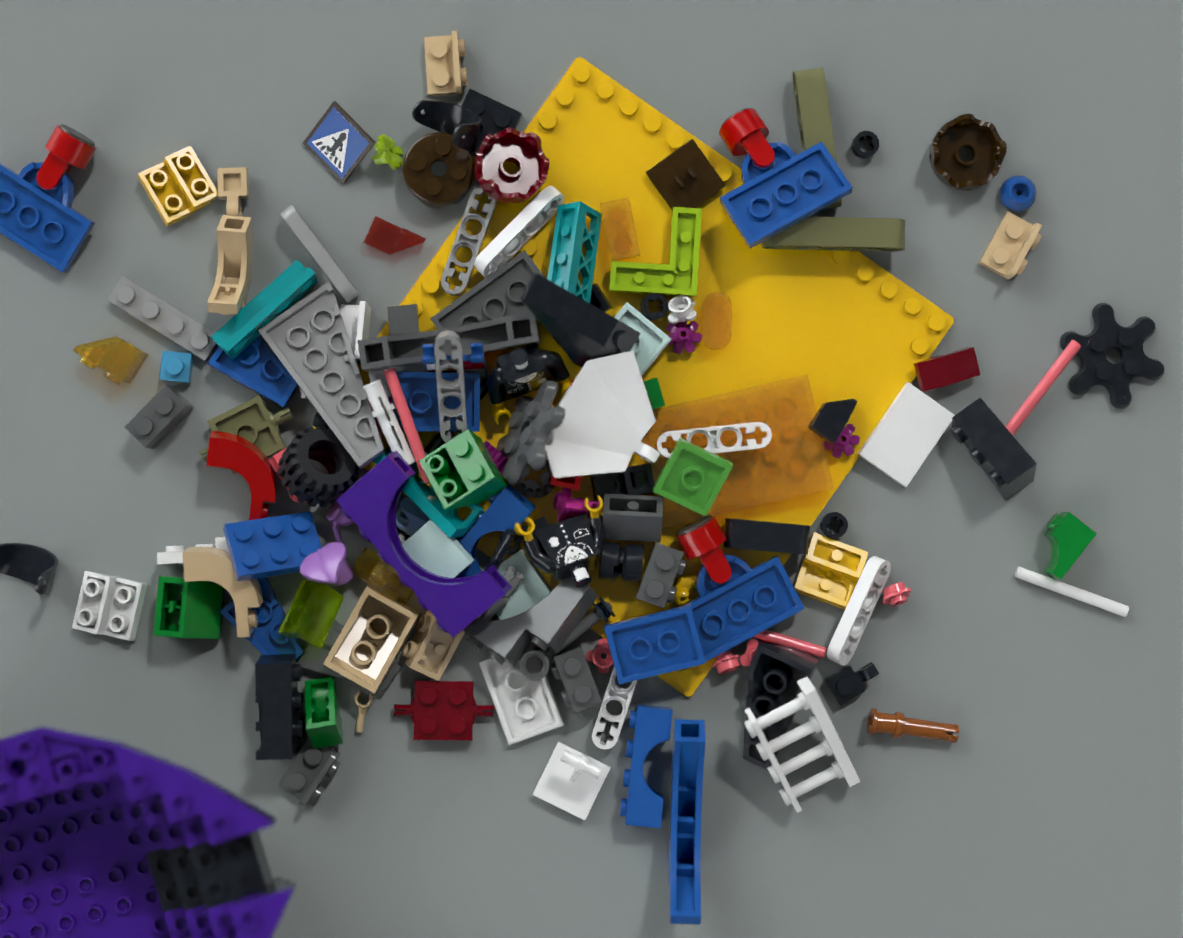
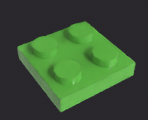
(692, 477)

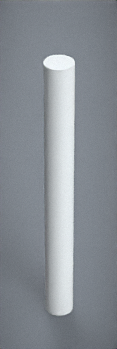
(1071, 591)

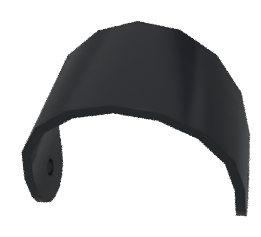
(451, 119)
(28, 564)

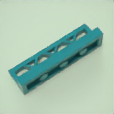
(566, 248)
(262, 309)
(429, 503)

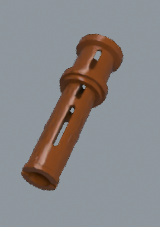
(898, 725)

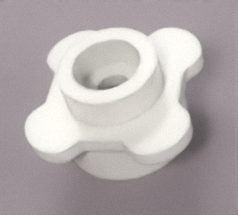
(681, 309)

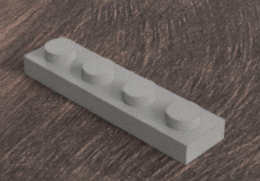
(163, 318)

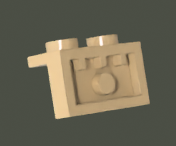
(444, 65)
(1010, 245)
(430, 647)

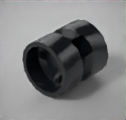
(621, 562)

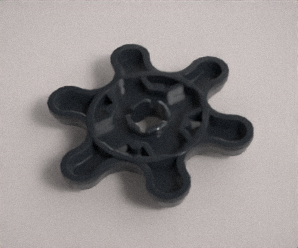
(1113, 376)

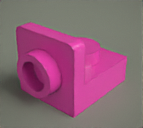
(570, 507)

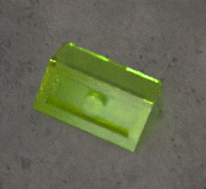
(312, 613)

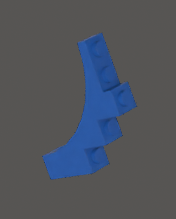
(685, 821)

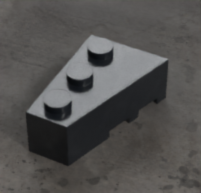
(994, 448)
(278, 706)

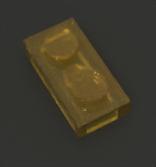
(620, 229)

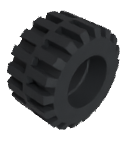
(307, 481)

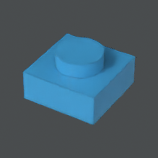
(176, 367)

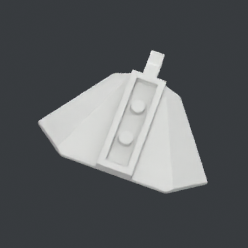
(603, 420)

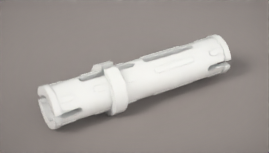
(384, 412)

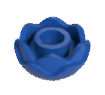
(1011, 199)

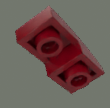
(947, 369)

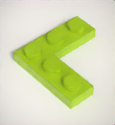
(673, 279)

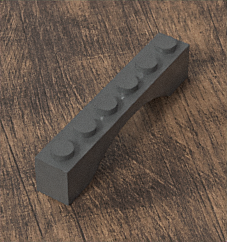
(407, 349)

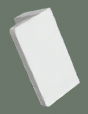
(357, 324)

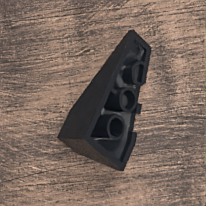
(576, 324)
(771, 684)

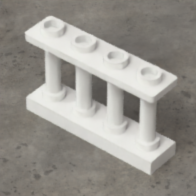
(817, 723)

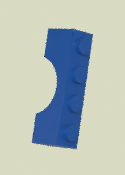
(506, 509)
(643, 803)

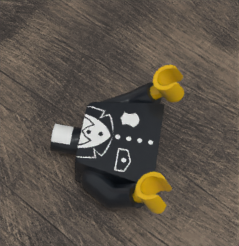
(522, 373)
(567, 546)

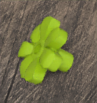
(388, 152)

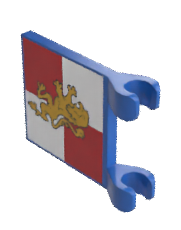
(471, 363)

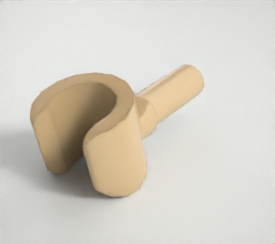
(362, 709)

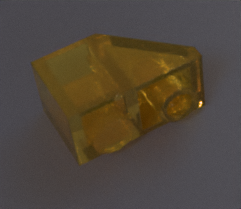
(115, 356)
(381, 576)

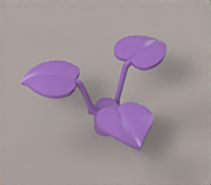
(329, 563)

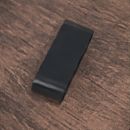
(766, 536)

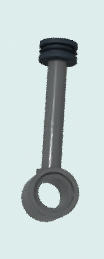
(602, 610)

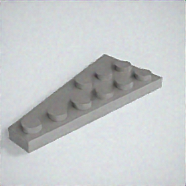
(320, 359)

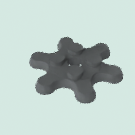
(530, 430)

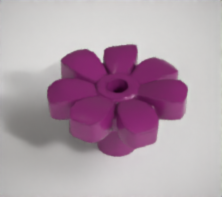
(684, 342)
(845, 445)

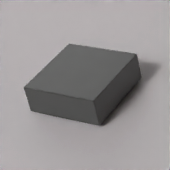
(403, 319)

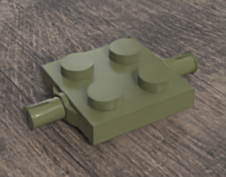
(254, 423)

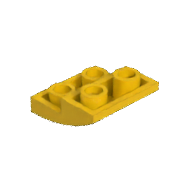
(178, 186)

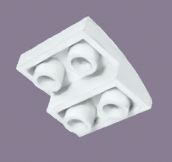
(109, 605)

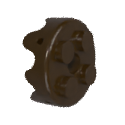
(981, 139)
(444, 189)

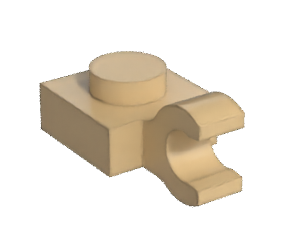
(233, 186)

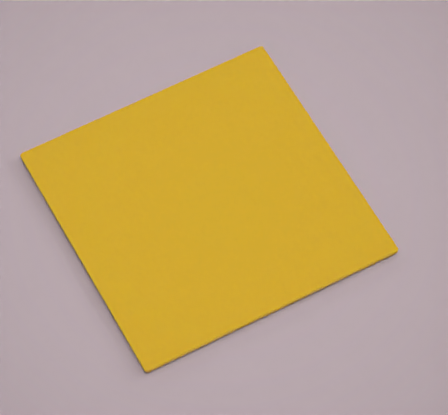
(791, 311)

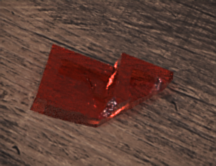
(389, 237)

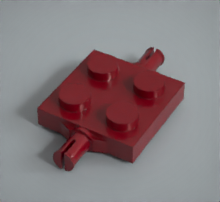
(443, 710)

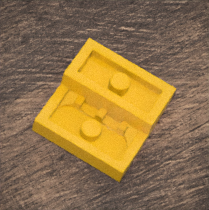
(830, 571)

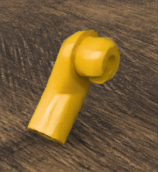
(685, 587)

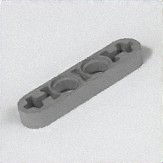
(464, 239)
(319, 253)
(448, 388)

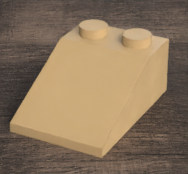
(372, 639)

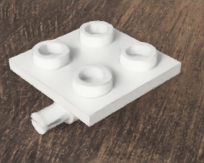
(571, 780)

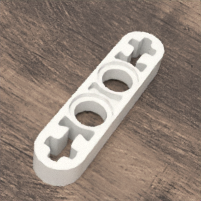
(519, 231)
(713, 435)
(859, 610)
(617, 693)

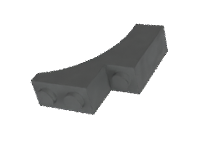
(544, 624)

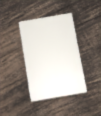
(906, 434)
(522, 704)

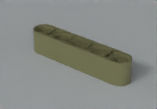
(814, 112)
(841, 235)

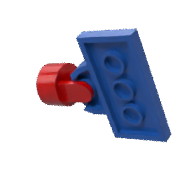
(777, 182)
(40, 198)
(732, 596)

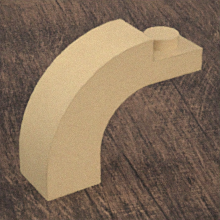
(233, 266)
(216, 566)

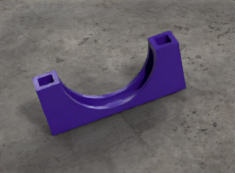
(373, 508)

